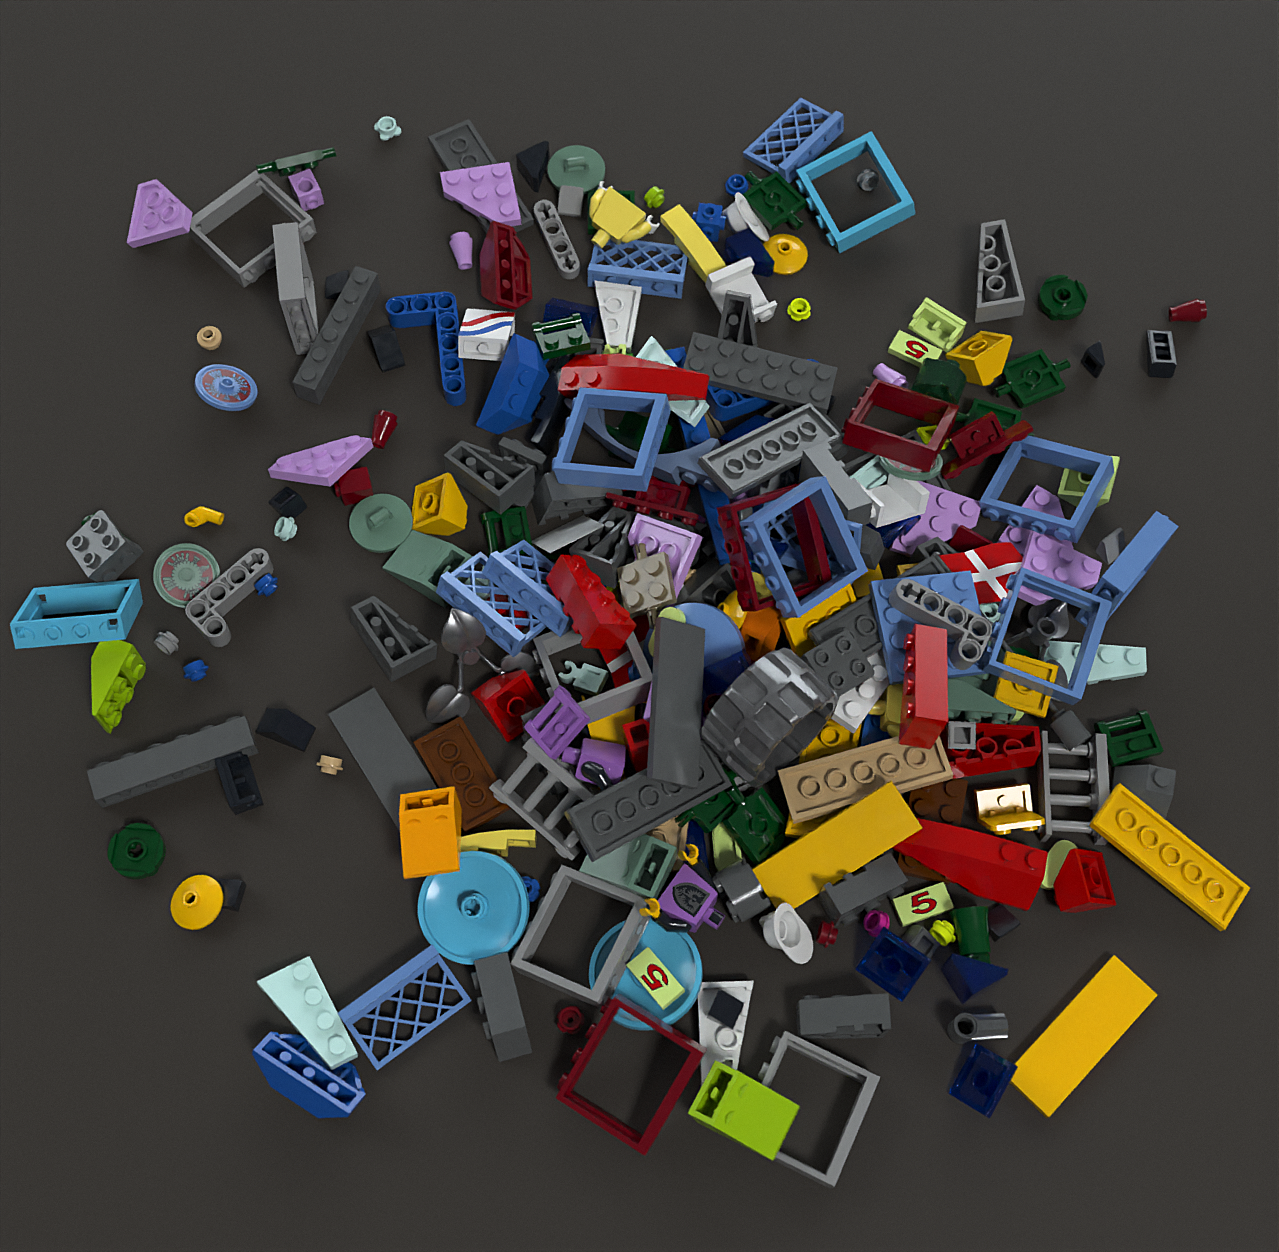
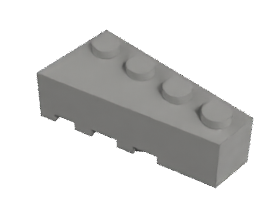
(998, 279)

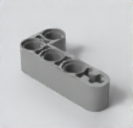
(233, 593)
(938, 617)

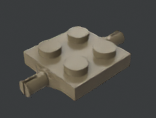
(647, 584)

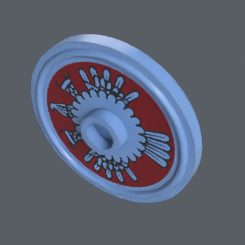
(225, 387)

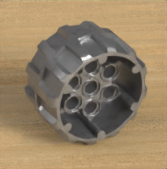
(768, 716)

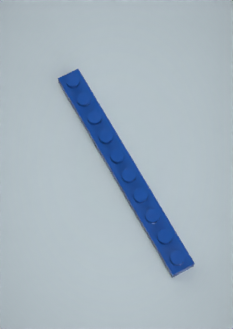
(710, 500)

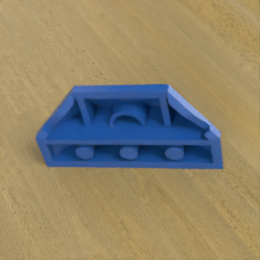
(515, 388)
(305, 1078)

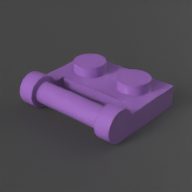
(561, 727)

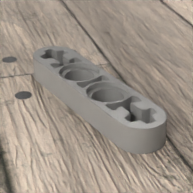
(556, 239)

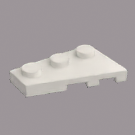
(618, 312)

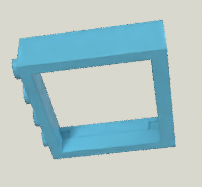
(871, 226)
(32, 631)

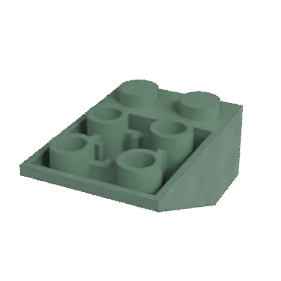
(422, 562)
(973, 705)
(636, 866)

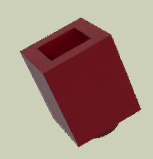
(354, 486)

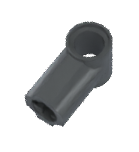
(980, 1027)

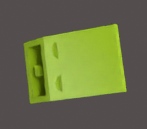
(114, 674)
(743, 1110)

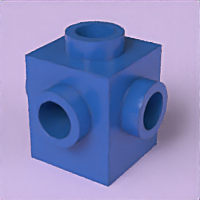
(710, 220)

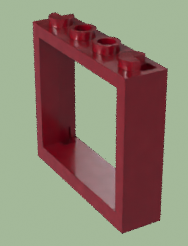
(891, 445)
(809, 539)
(582, 1057)

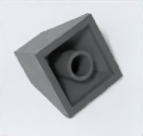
(1149, 783)

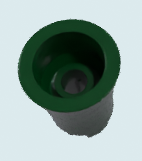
(972, 932)

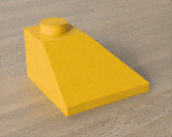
(982, 356)
(439, 507)

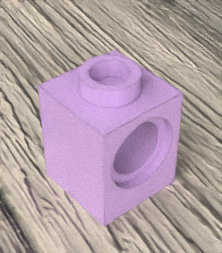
(306, 190)

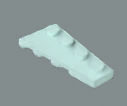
(688, 410)
(1109, 662)
(308, 1007)

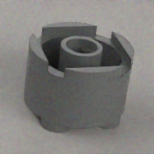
(742, 891)

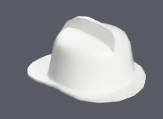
(740, 217)
(788, 932)

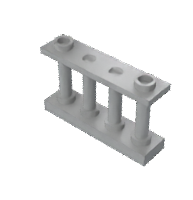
(558, 772)
(1096, 775)

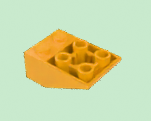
(430, 832)

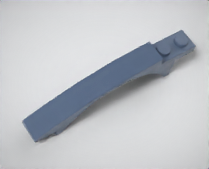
(668, 467)

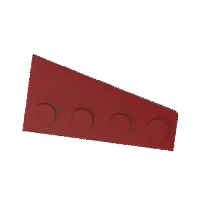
(589, 604)
(924, 687)
(996, 749)

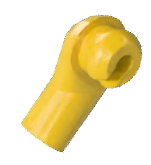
(202, 515)

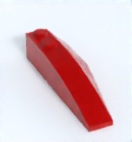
(631, 374)
(979, 862)

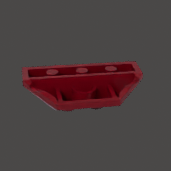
(505, 268)

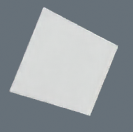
(567, 533)

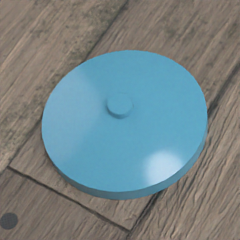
(474, 909)
(675, 952)

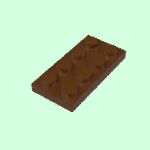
(459, 763)
(936, 803)

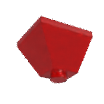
(506, 700)
(1083, 883)

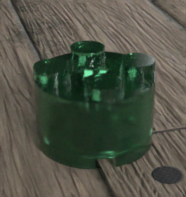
(940, 380)

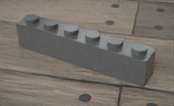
(337, 335)
(170, 761)

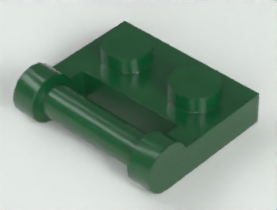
(561, 342)
(514, 526)
(1133, 745)

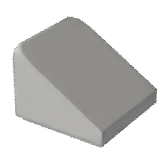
(570, 201)
(1111, 546)
(961, 735)

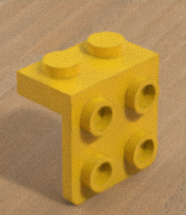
(1006, 809)

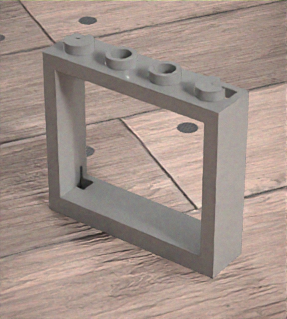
(233, 201)
(295, 291)
(607, 702)
(618, 957)
(869, 1084)

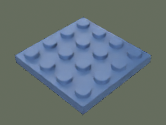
(895, 625)

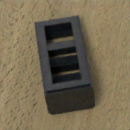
(1160, 356)

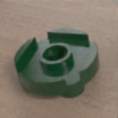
(1059, 309)
(148, 862)

